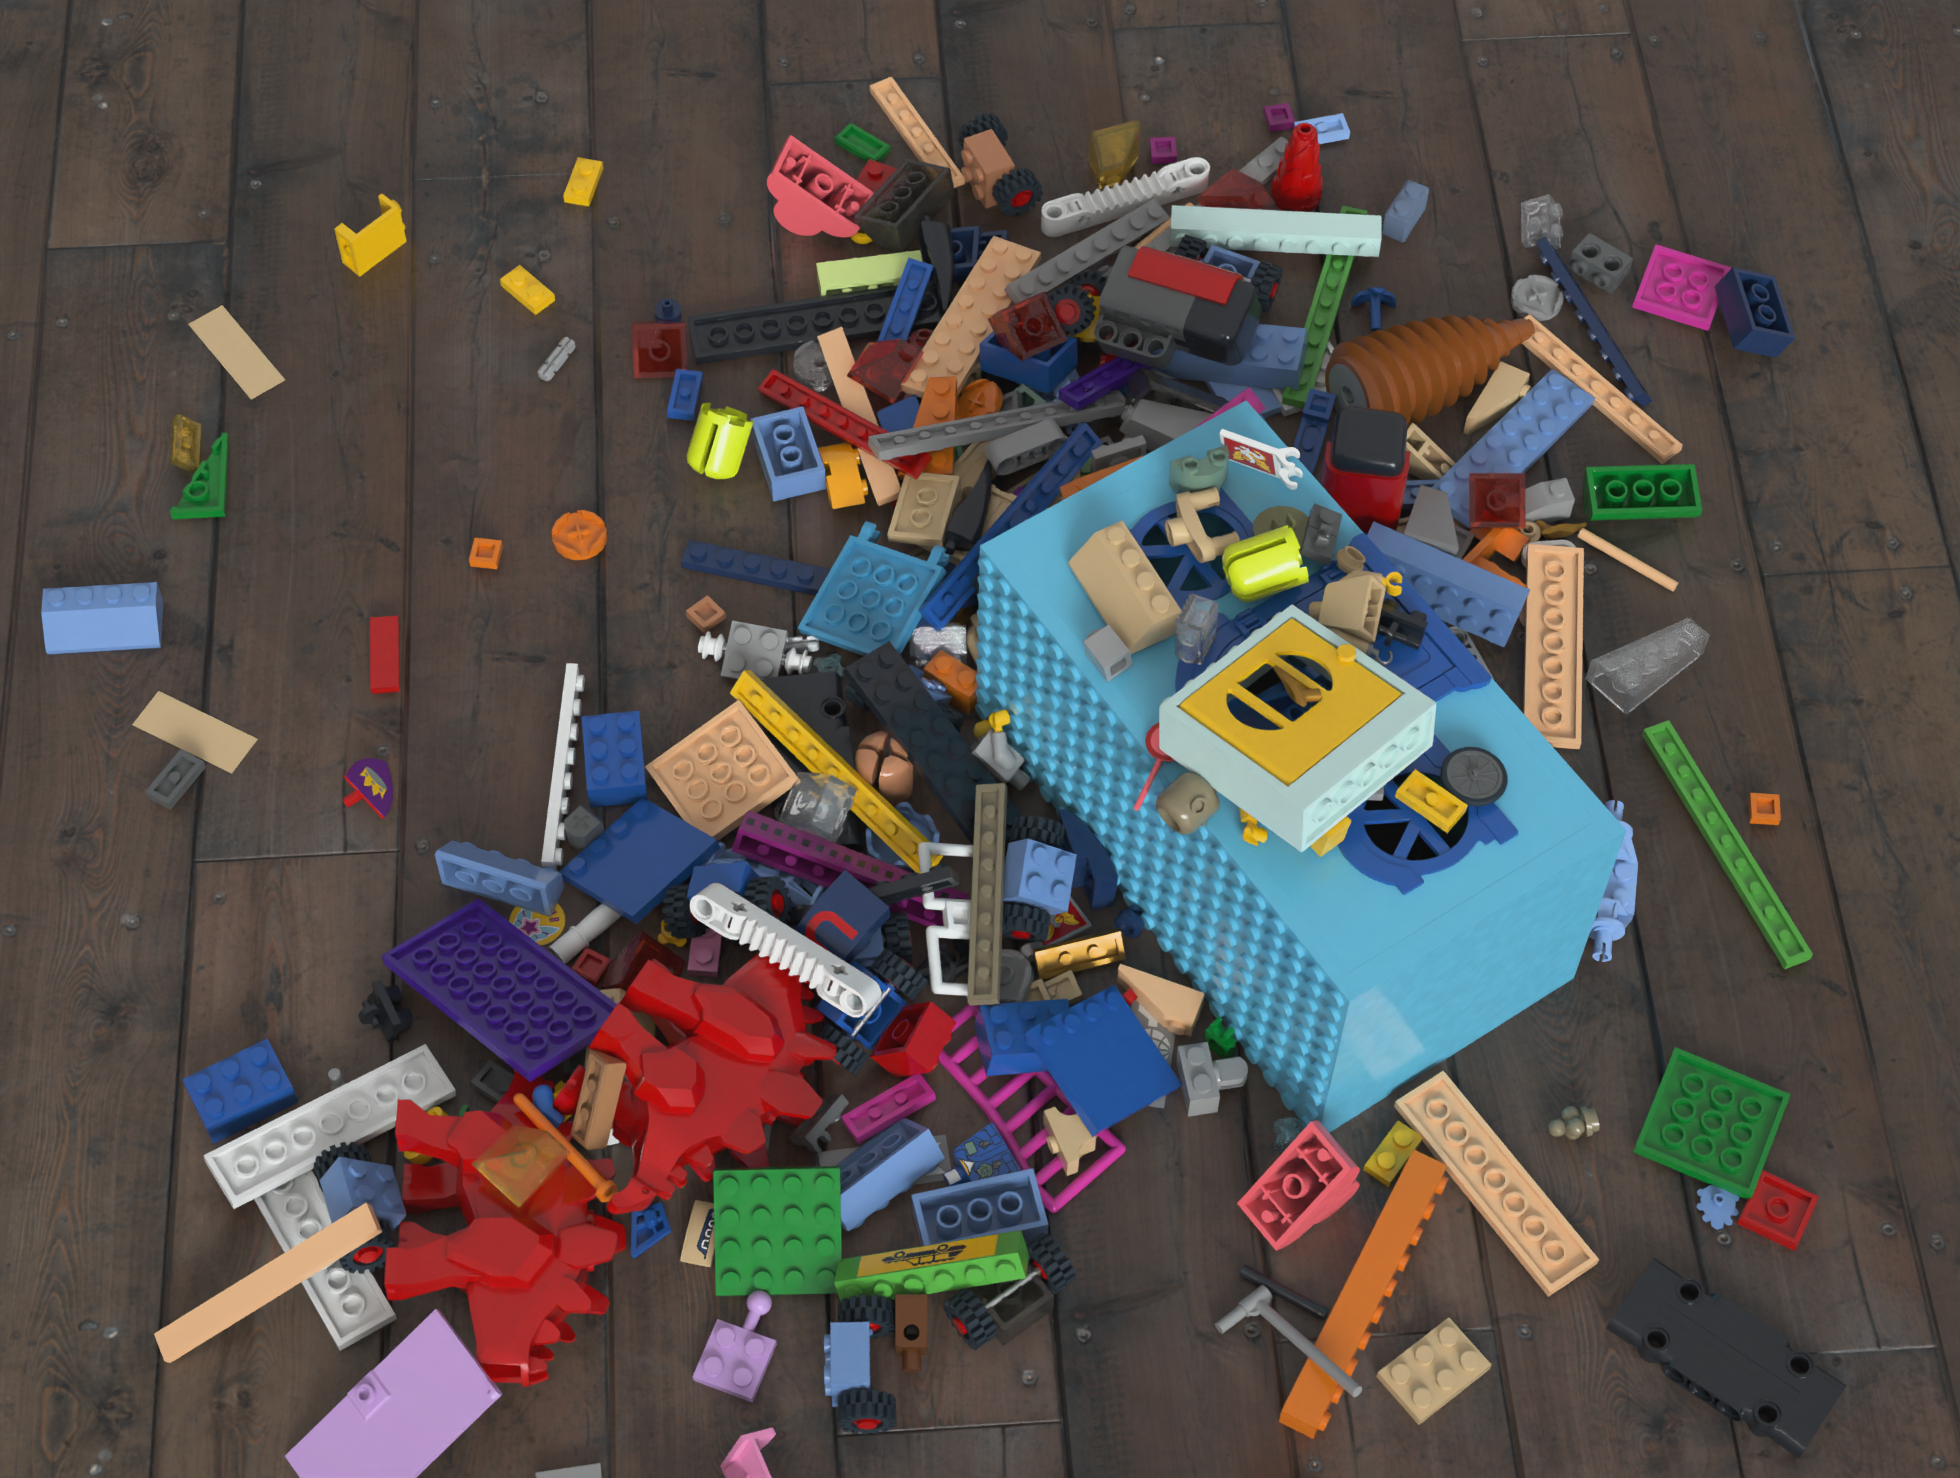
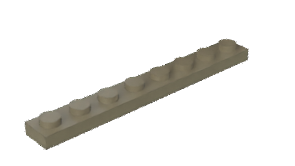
(987, 895)

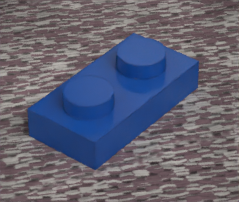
(685, 394)

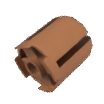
(885, 767)

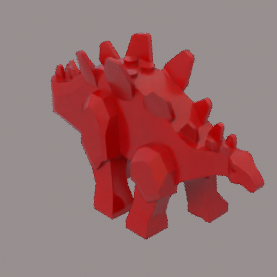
(718, 1081)
(514, 1263)

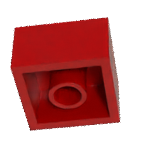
(914, 1040)

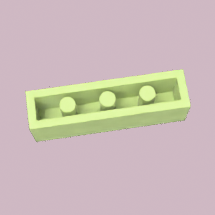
(862, 272)

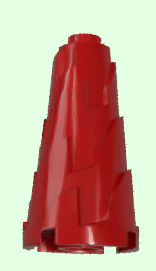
(1298, 176)

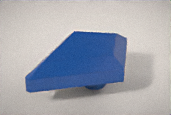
(648, 1228)

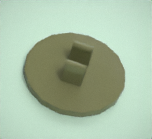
(1281, 516)

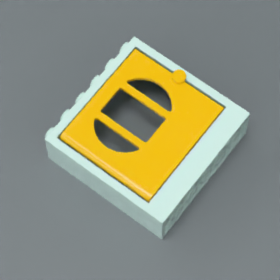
(1313, 767)

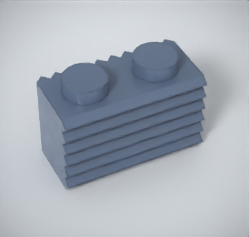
(1405, 210)

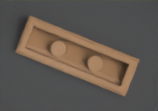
(598, 1100)

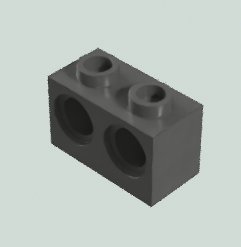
(1600, 263)

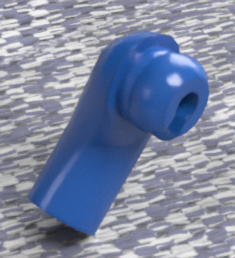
(544, 1103)

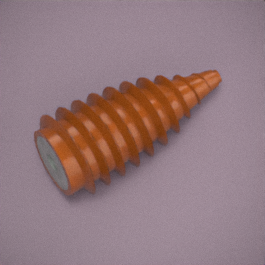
(1420, 364)

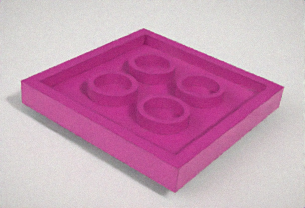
(1680, 287)

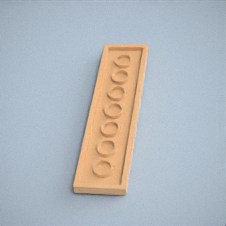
(956, 339)
(1554, 643)
(1496, 1183)

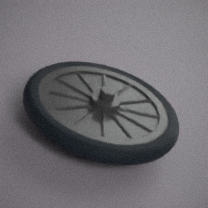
(1474, 776)

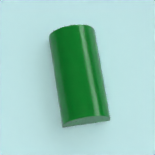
(1641, 492)

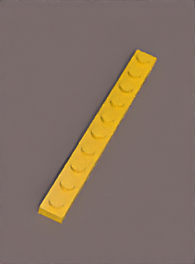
(822, 759)

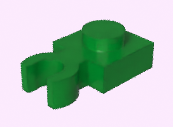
(1220, 1039)

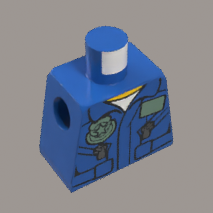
(981, 1158)

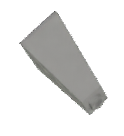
(1159, 422)
(1433, 521)

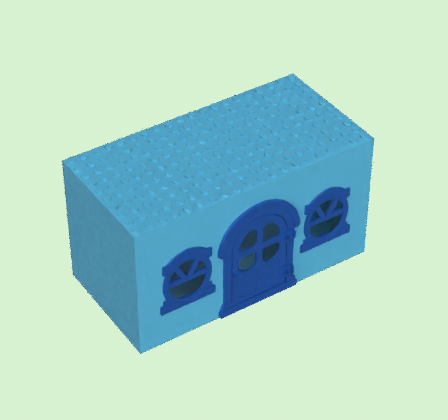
(1325, 966)

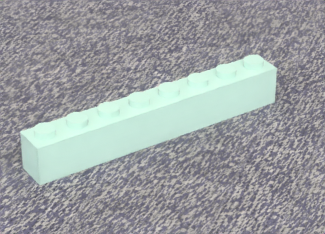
(1278, 230)

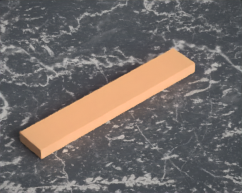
(912, 127)

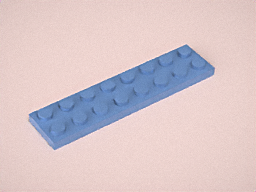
(1517, 437)

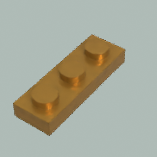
(1079, 954)

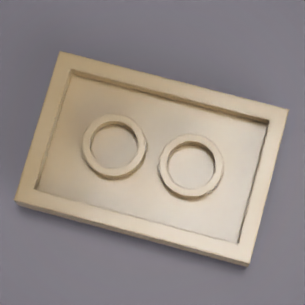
(924, 509)
(1433, 1370)

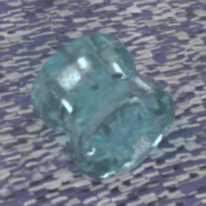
(1286, 1132)

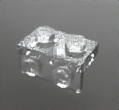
(1541, 219)

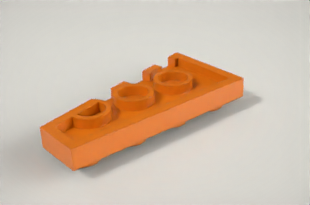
(936, 407)

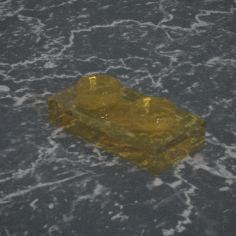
(185, 443)

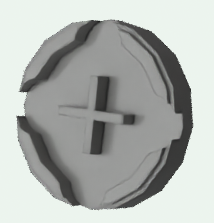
(1537, 297)

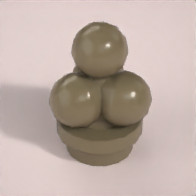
(1575, 1123)

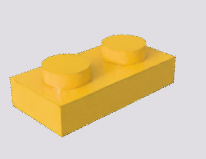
(583, 181)
(527, 289)
(1431, 801)
(1393, 1153)

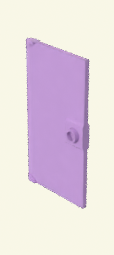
(400, 1410)

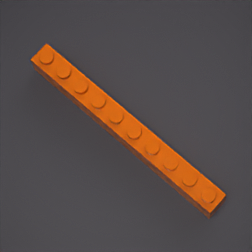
(1364, 1291)

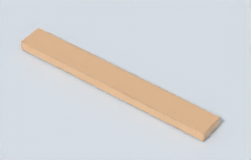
(1607, 397)
(854, 398)
(268, 1282)

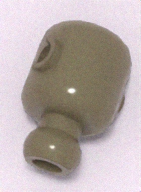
(1187, 803)

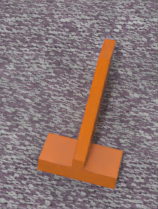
(1504, 540)

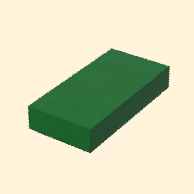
(862, 143)

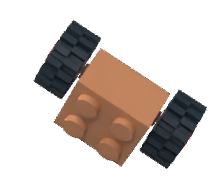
(992, 170)

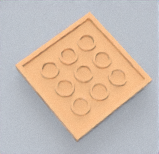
(722, 772)

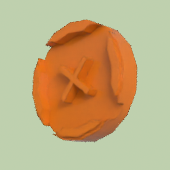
(979, 399)
(579, 535)

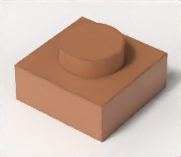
(705, 614)

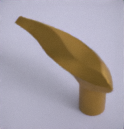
(1559, 530)
(1296, 691)

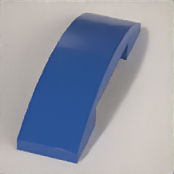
(1314, 427)

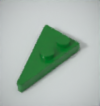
(208, 489)

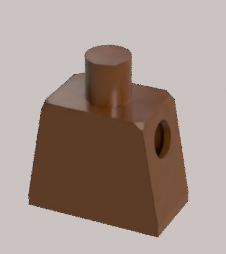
(911, 1319)

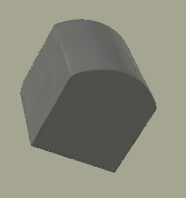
(582, 828)

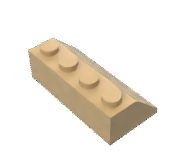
(1125, 588)

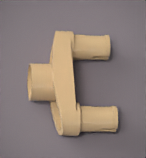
(1189, 530)

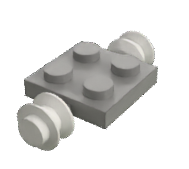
(754, 649)

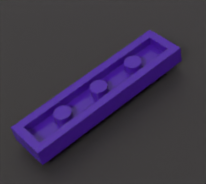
(1099, 382)

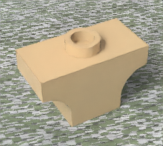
(1067, 1138)

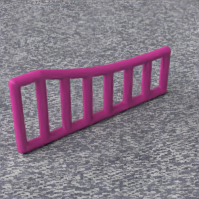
(1005, 1129)

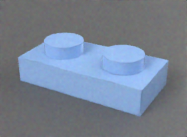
(1329, 128)

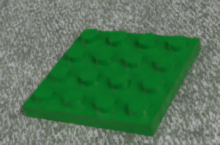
(1712, 1123)
(777, 1230)

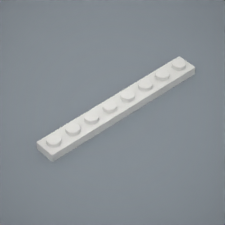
(561, 777)

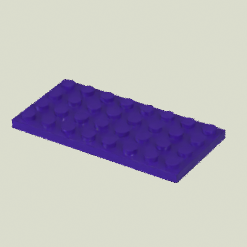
(502, 988)

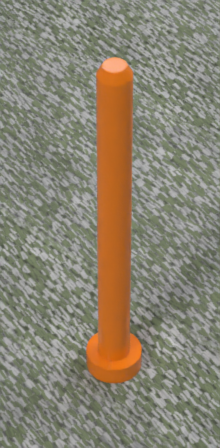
(604, 1188)

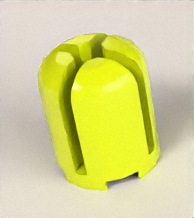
(719, 442)
(1264, 565)

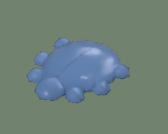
(1717, 1206)

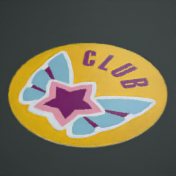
(538, 926)

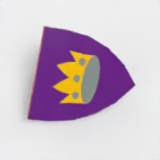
(372, 783)

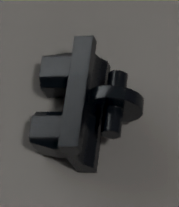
(1401, 626)
(380, 1011)

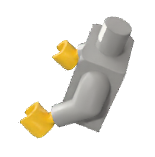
(996, 753)

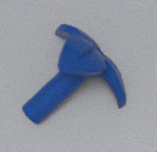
(1375, 296)

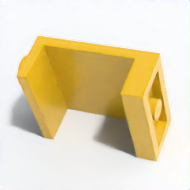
(373, 242)

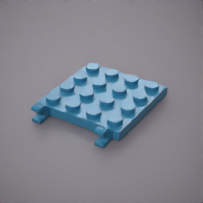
(872, 595)

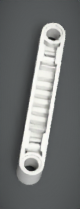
(1062, 214)
(849, 992)

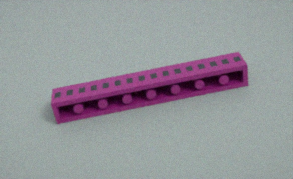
(825, 861)

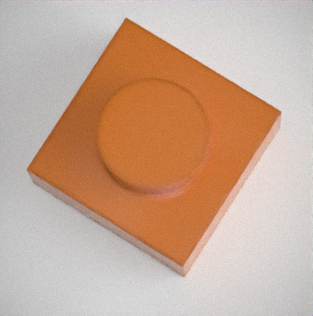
(485, 553)
(1764, 808)

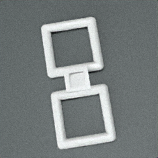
(955, 917)

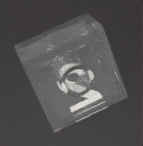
(818, 805)

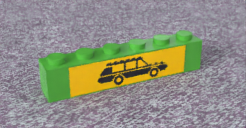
(935, 1267)

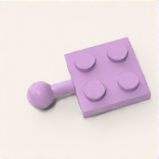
(736, 1355)

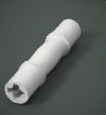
(579, 937)

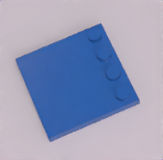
(639, 860)
(1103, 1060)

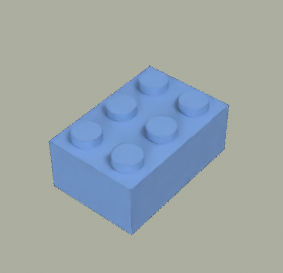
(788, 454)

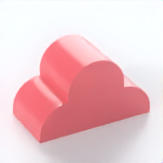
(814, 193)
(1301, 1187)

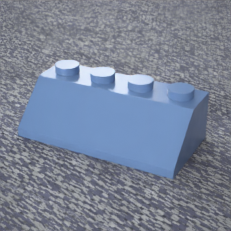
(102, 618)
(499, 877)
(884, 1169)

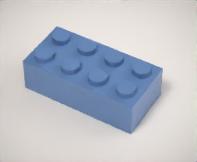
(981, 1209)

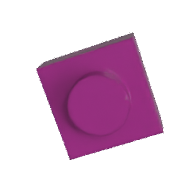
(1279, 117)
(1163, 150)

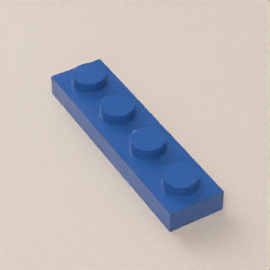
(906, 301)

